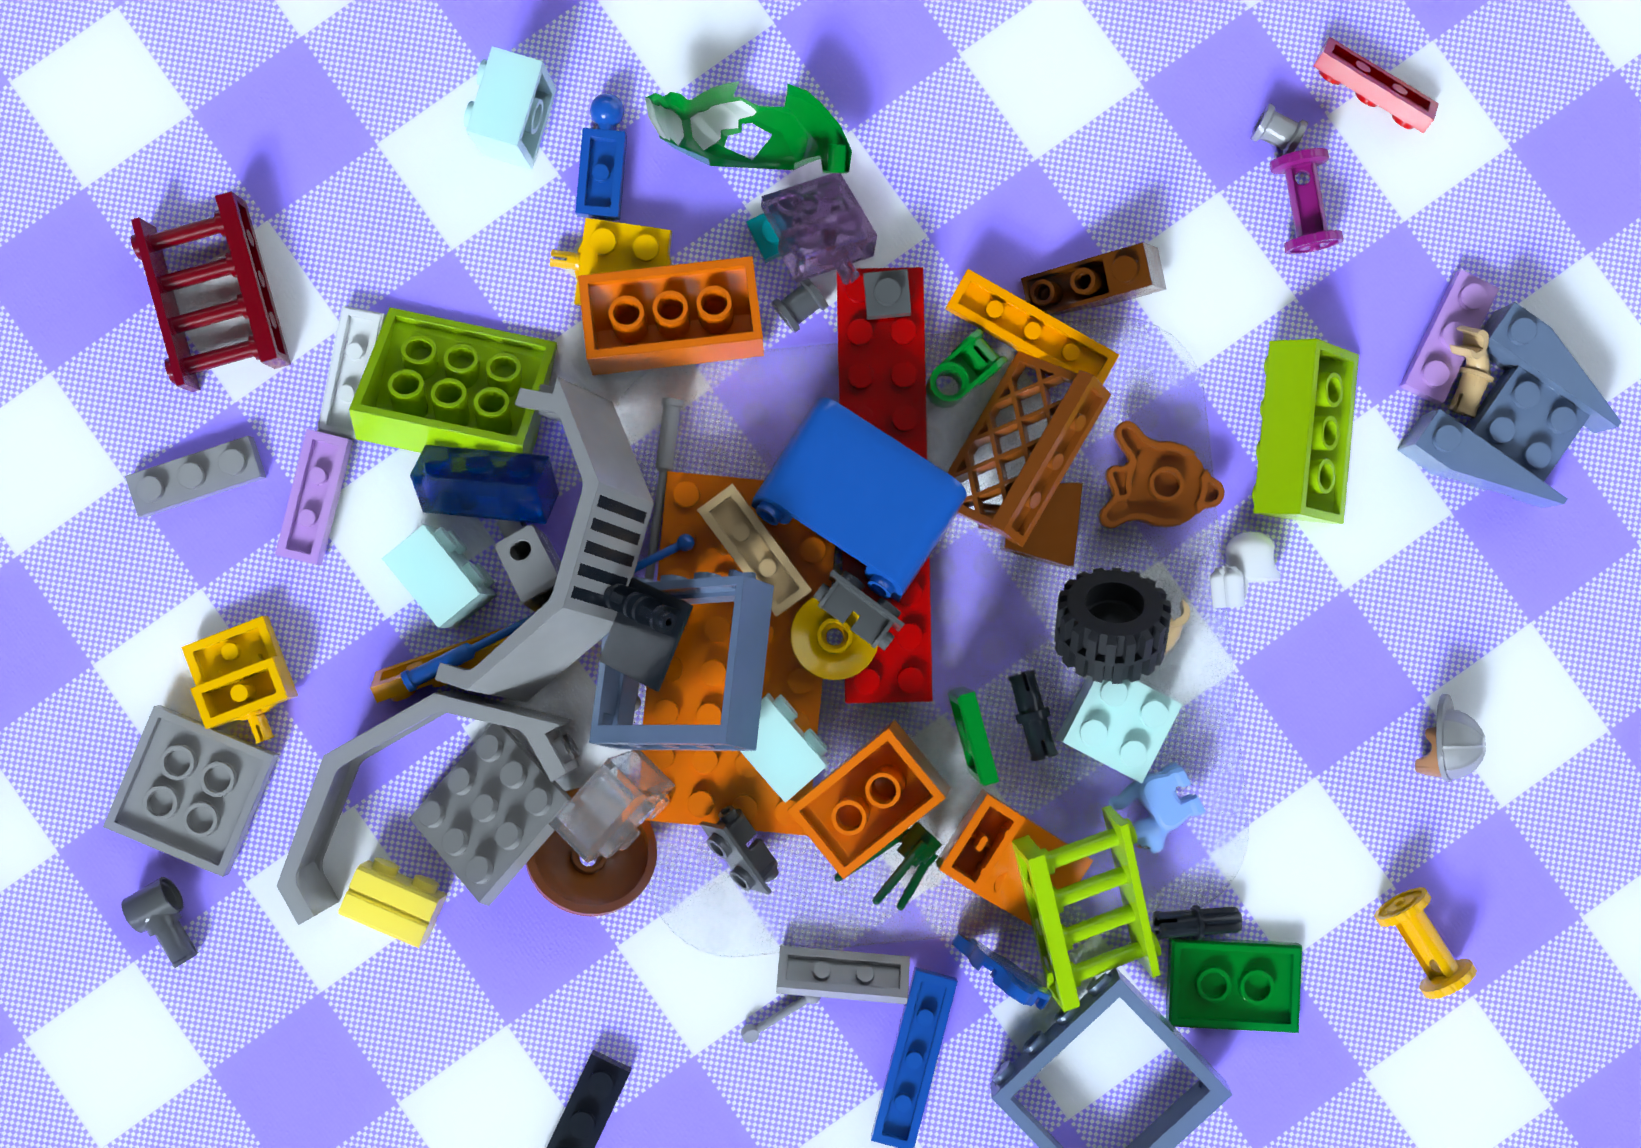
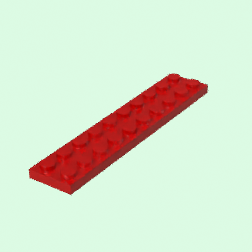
(886, 385)

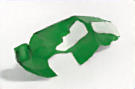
(799, 131)

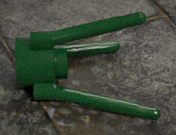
(917, 848)

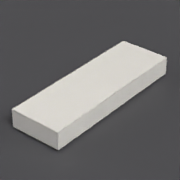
(351, 351)

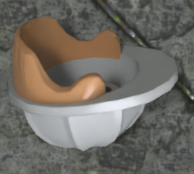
(1455, 742)

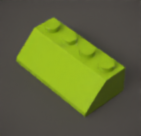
(1305, 431)

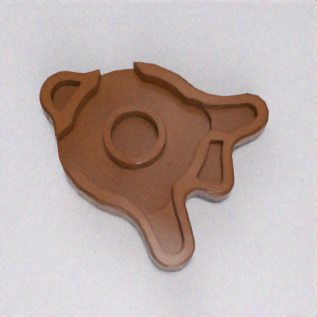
(1158, 483)

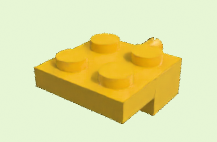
(240, 676)

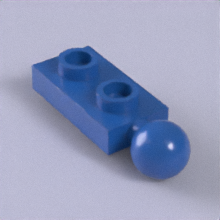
(602, 161)

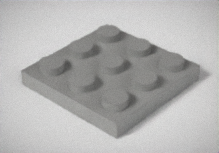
(191, 790)
(491, 813)

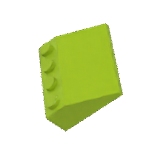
(450, 386)

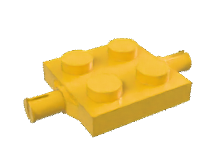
(614, 248)

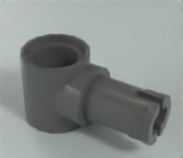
(157, 911)

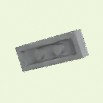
(195, 476)
(843, 975)

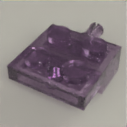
(820, 228)

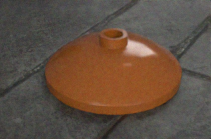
(594, 888)

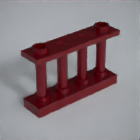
(242, 262)

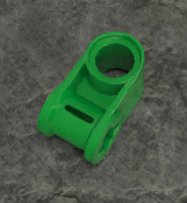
(968, 365)

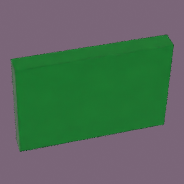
(973, 735)
(1234, 984)

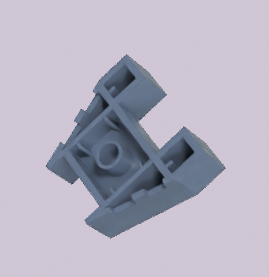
(1523, 419)

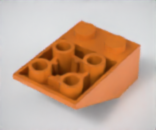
(984, 858)

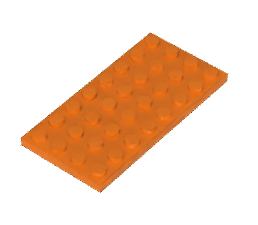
(697, 673)

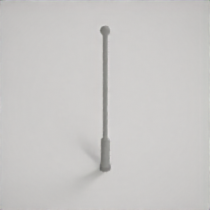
(664, 463)

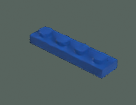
(913, 1059)

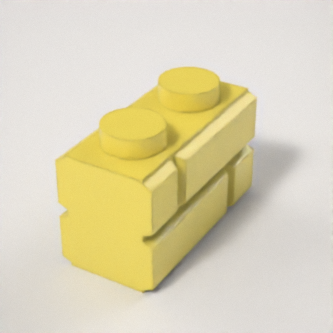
(393, 901)

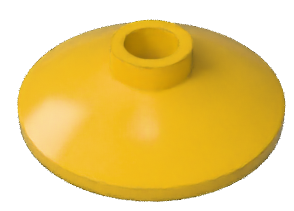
(819, 656)

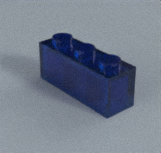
(485, 484)

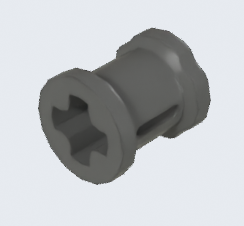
(800, 304)

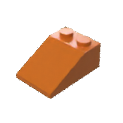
(869, 799)

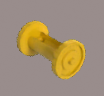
(1443, 972)

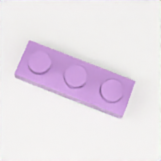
(1434, 364)
(314, 497)

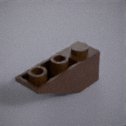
(1097, 280)

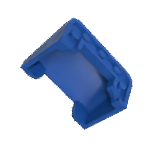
(861, 495)

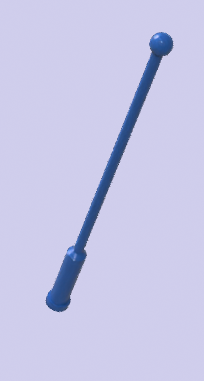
(467, 651)

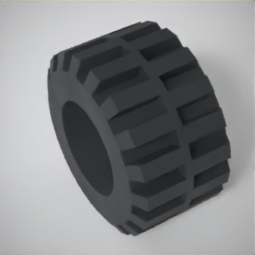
(1112, 625)

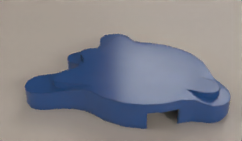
(1005, 974)

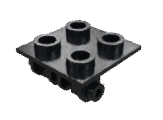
(643, 631)

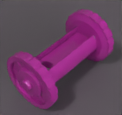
(1306, 201)

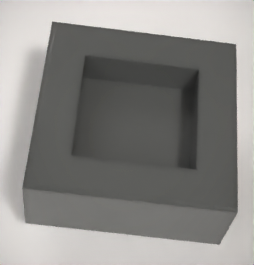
(887, 294)

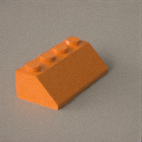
(671, 315)

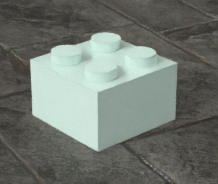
(510, 107)
(440, 575)
(1119, 724)
(783, 751)

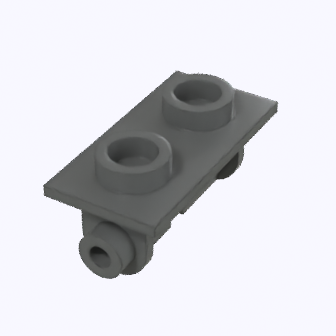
(847, 597)
(728, 840)

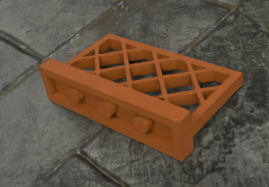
(1045, 457)

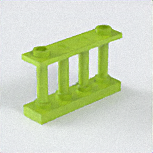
(1047, 902)

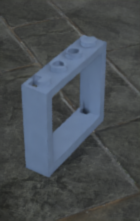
(744, 680)
(1042, 1048)

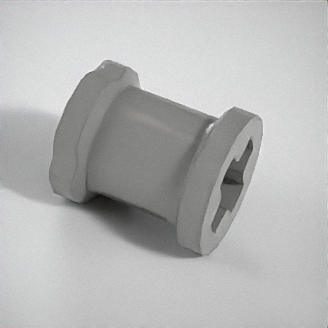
(1279, 130)

